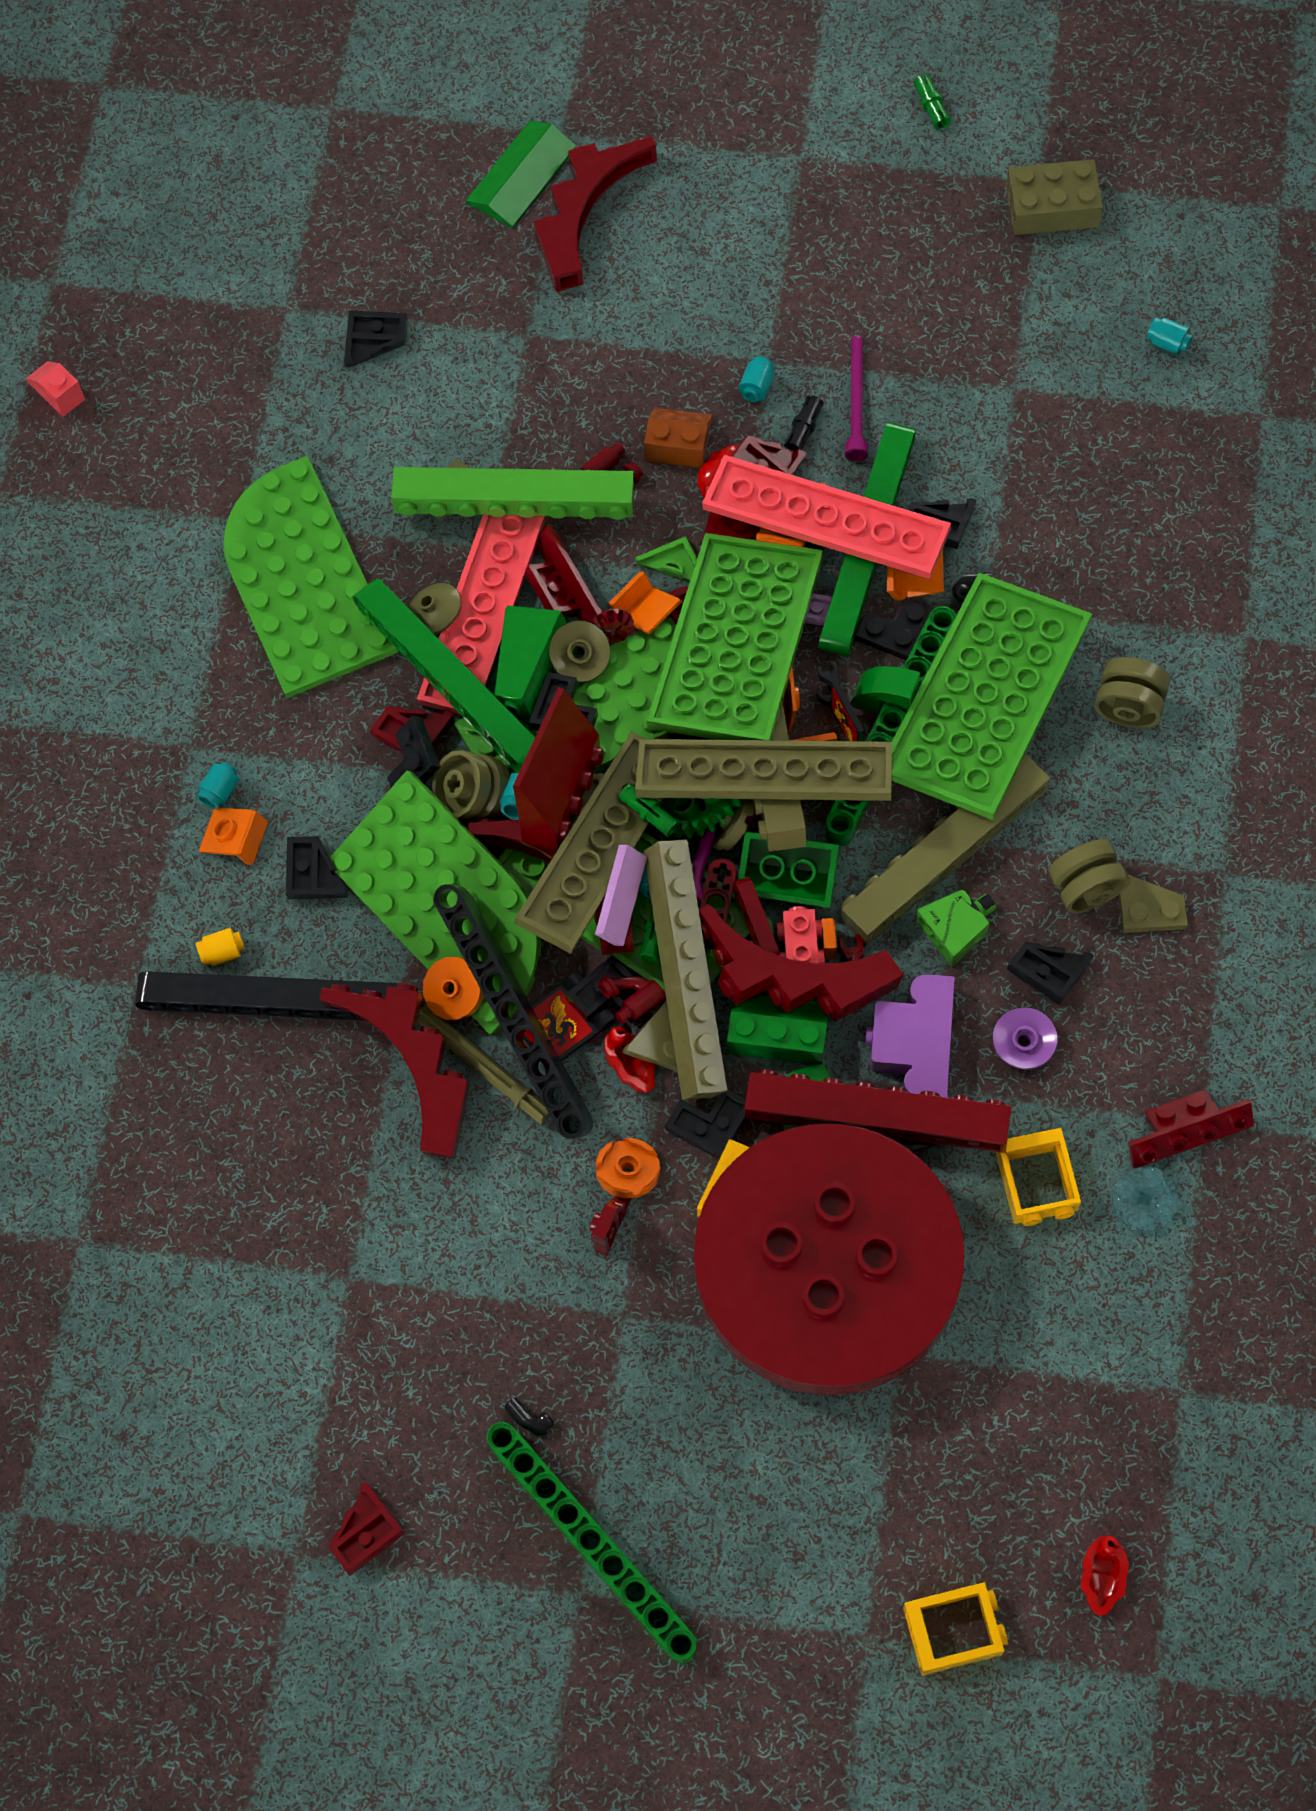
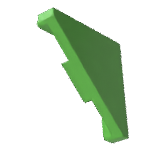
(672, 559)

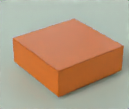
(829, 938)

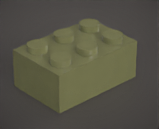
(1054, 197)

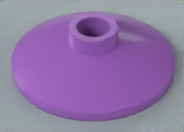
(1025, 1024)

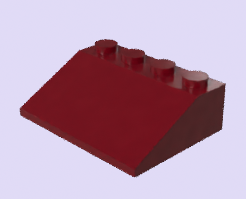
(556, 773)

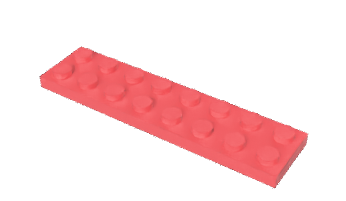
(827, 516)
(487, 585)

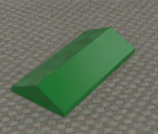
(521, 173)

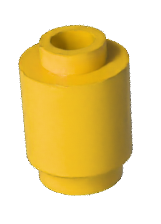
(220, 947)

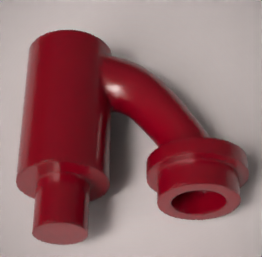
(608, 458)
(647, 995)

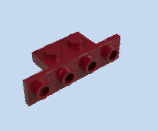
(558, 580)
(1186, 1125)

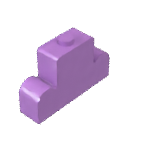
(915, 1035)

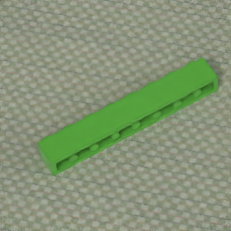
(513, 492)

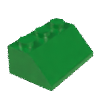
(793, 874)
(765, 1031)

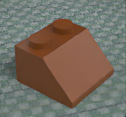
(677, 437)

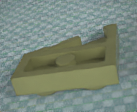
(1151, 908)
(654, 1040)

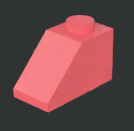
(57, 387)

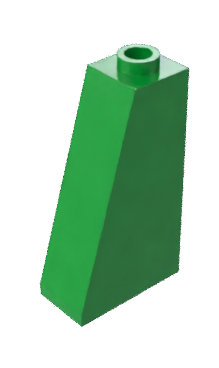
(525, 656)

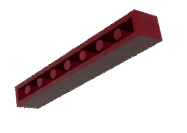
(887, 1112)

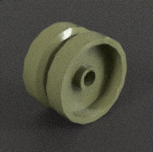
(1132, 692)
(471, 784)
(1088, 876)

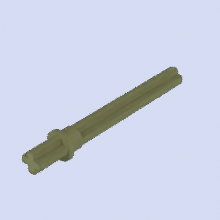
(485, 1066)

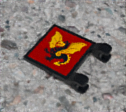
(840, 705)
(564, 1023)

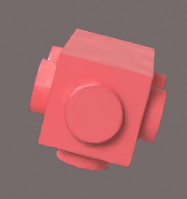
(800, 935)

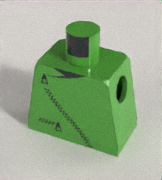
(956, 923)

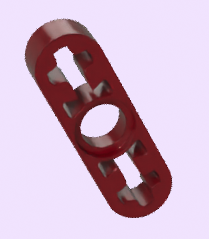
(712, 880)
(754, 915)

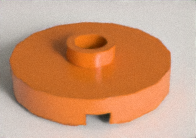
(466, 995)
(631, 1155)

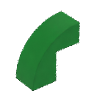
(887, 685)

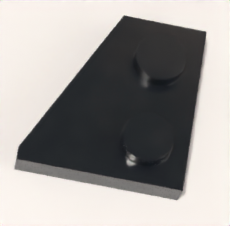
(373, 335)
(956, 514)
(311, 871)
(1049, 968)

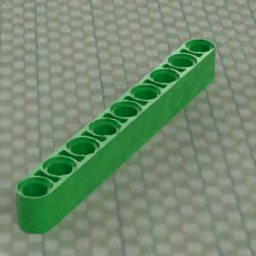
(856, 572)
(919, 661)
(445, 672)
(595, 1558)

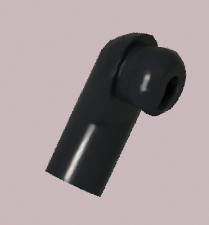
(964, 584)
(526, 1419)

